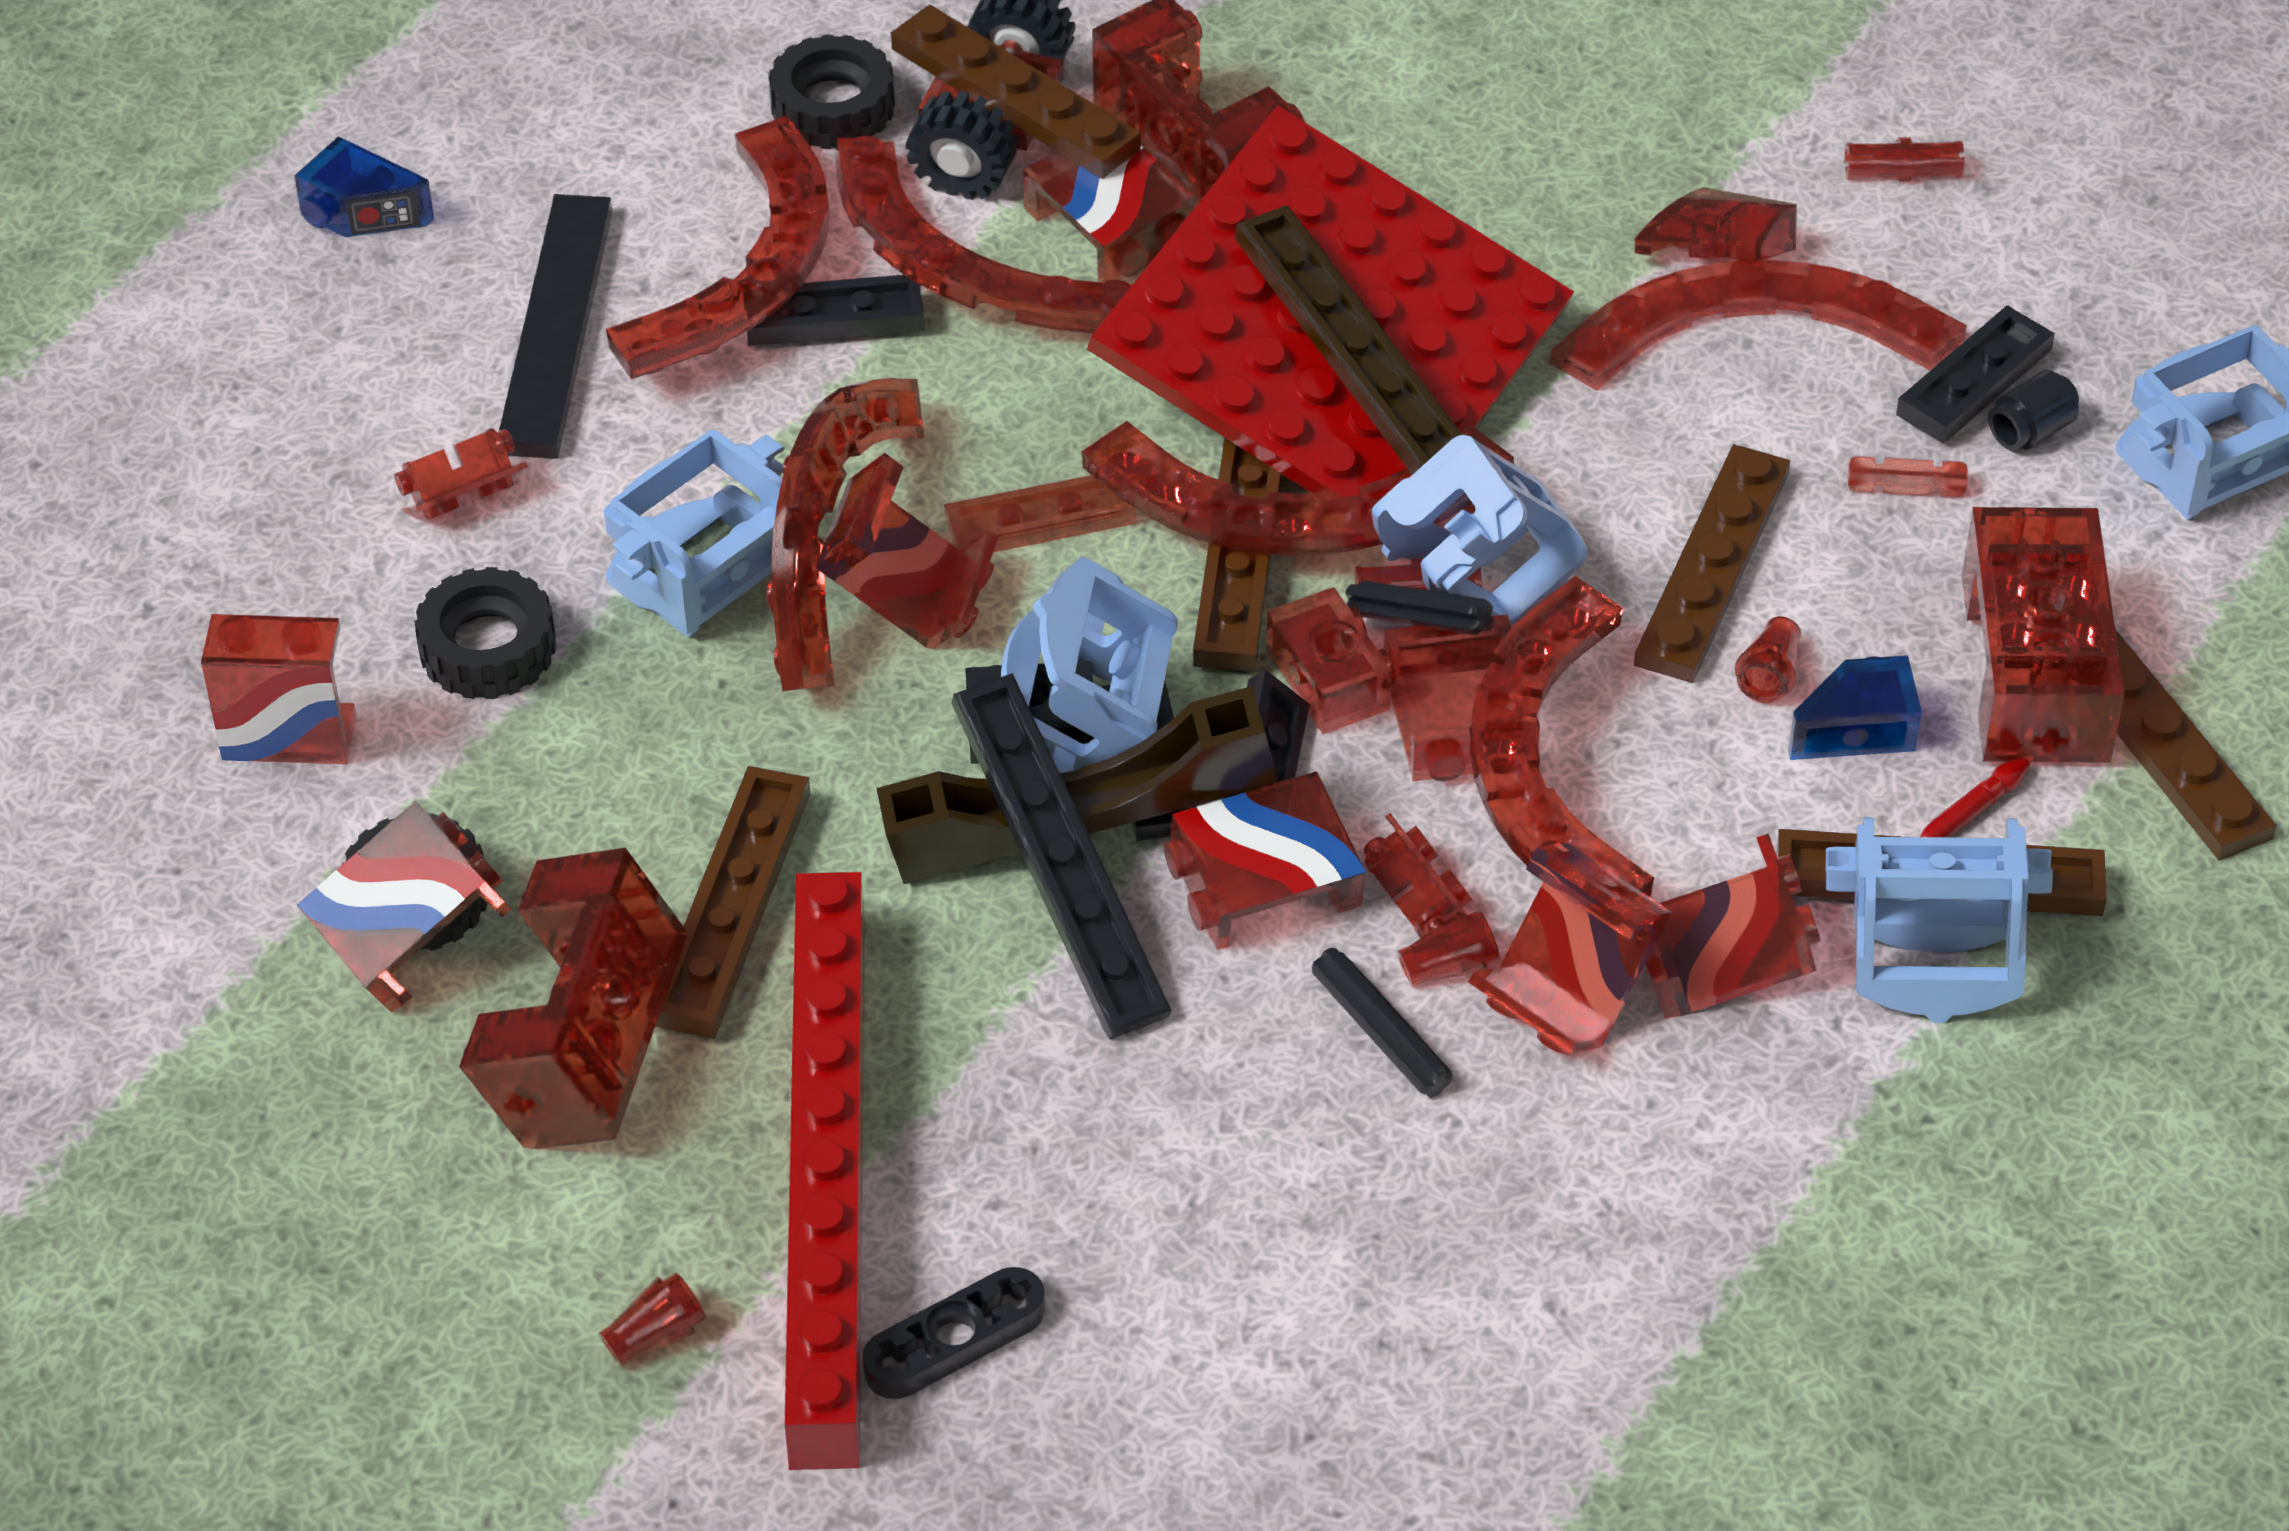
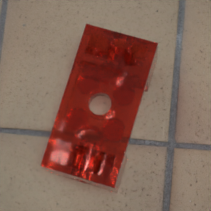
(1151, 81)
(2046, 634)
(572, 1064)

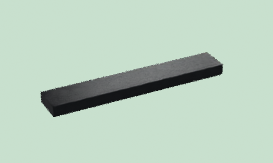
(556, 324)
(1061, 856)

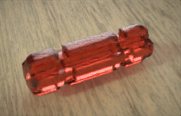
(1907, 476)

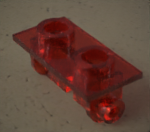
(482, 467)
(1405, 861)

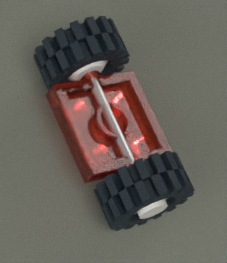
(962, 140)

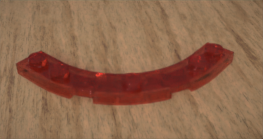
(914, 247)
(773, 268)
(1750, 287)
(811, 480)
(1212, 513)
(1505, 719)

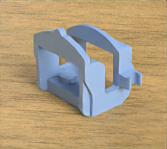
(2203, 469)
(1506, 508)
(698, 587)
(1068, 629)
(1940, 899)

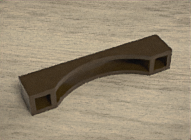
(1196, 758)

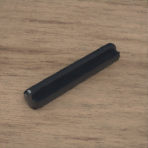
(1421, 607)
(1382, 1022)

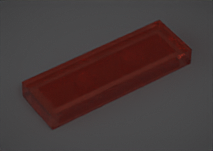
(1038, 513)

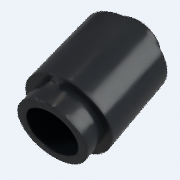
(2034, 411)

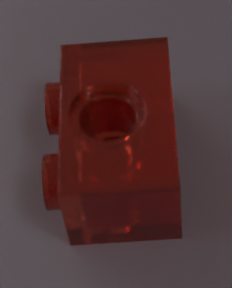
(1330, 659)

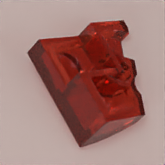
(1722, 226)

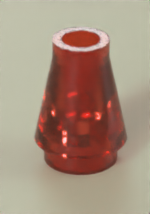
(1770, 662)
(1450, 949)
(653, 1320)

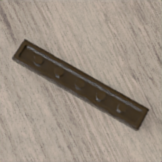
(1347, 336)

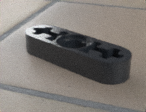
(960, 1307)

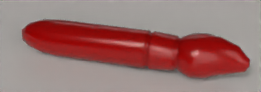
(2002, 781)

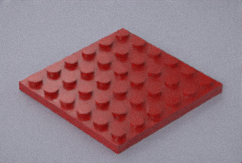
(1232, 355)

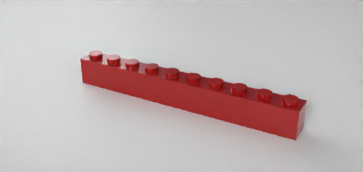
(826, 1175)

